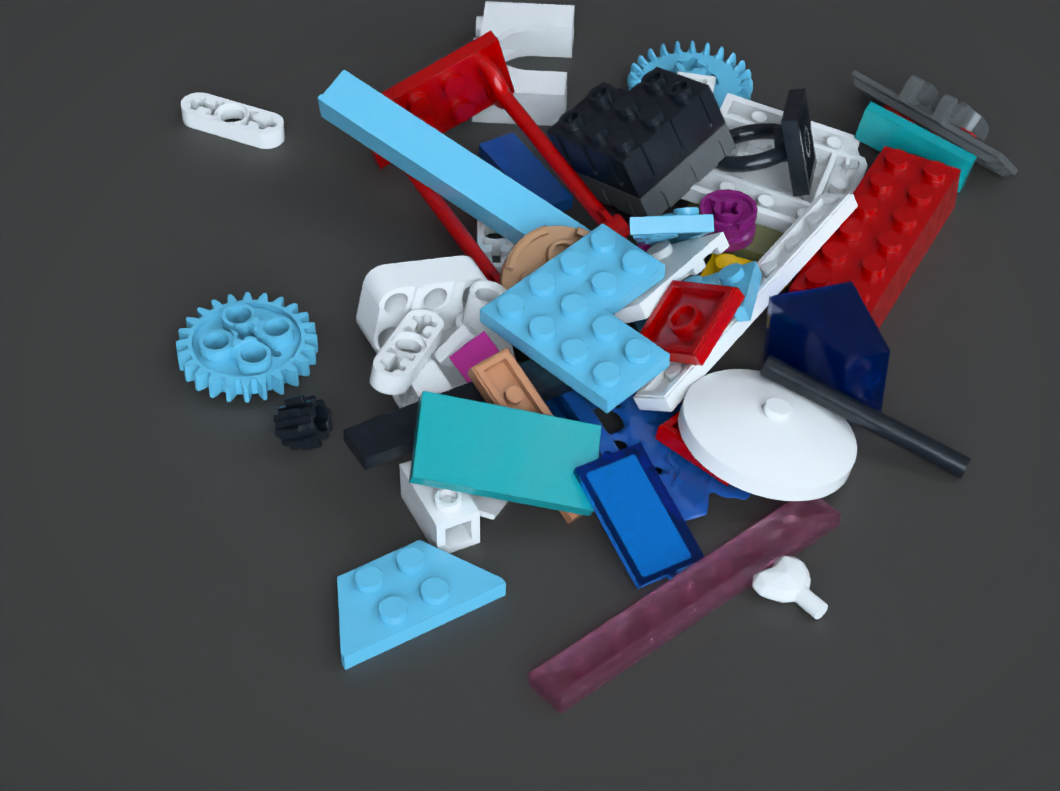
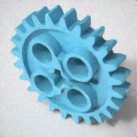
(247, 347)

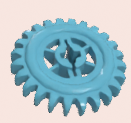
(729, 76)

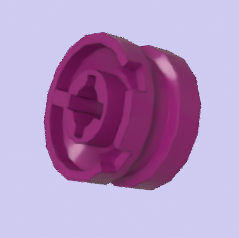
(732, 214)

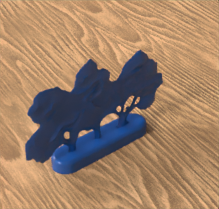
(684, 481)

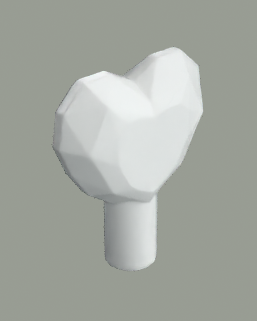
(787, 583)

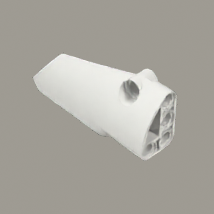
(447, 287)

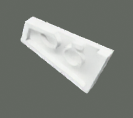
(680, 261)

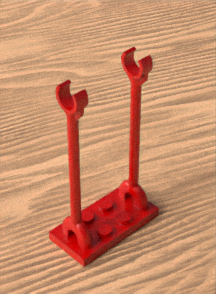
(456, 91)

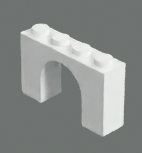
(530, 31)

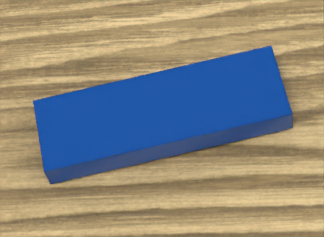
(516, 161)

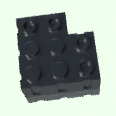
(644, 143)

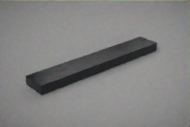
(394, 432)

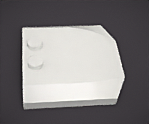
(836, 172)

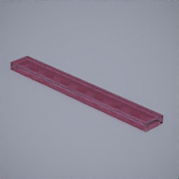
(679, 603)

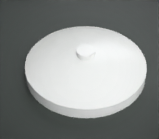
(766, 436)

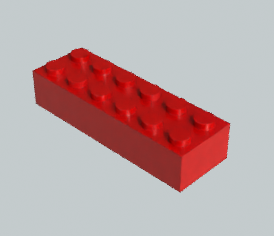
(888, 234)

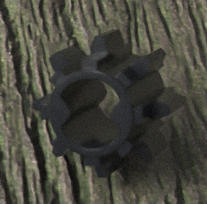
(303, 422)

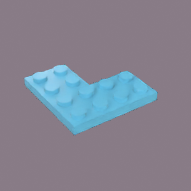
(568, 320)

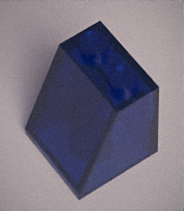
(830, 338)

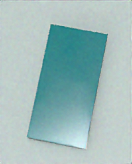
(502, 452)

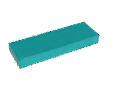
(884, 128)

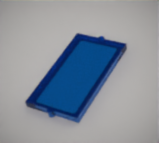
(638, 515)

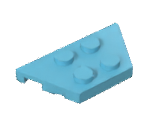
(407, 597)

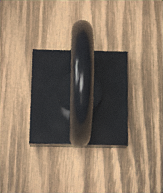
(791, 140)

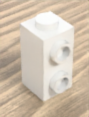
(445, 516)

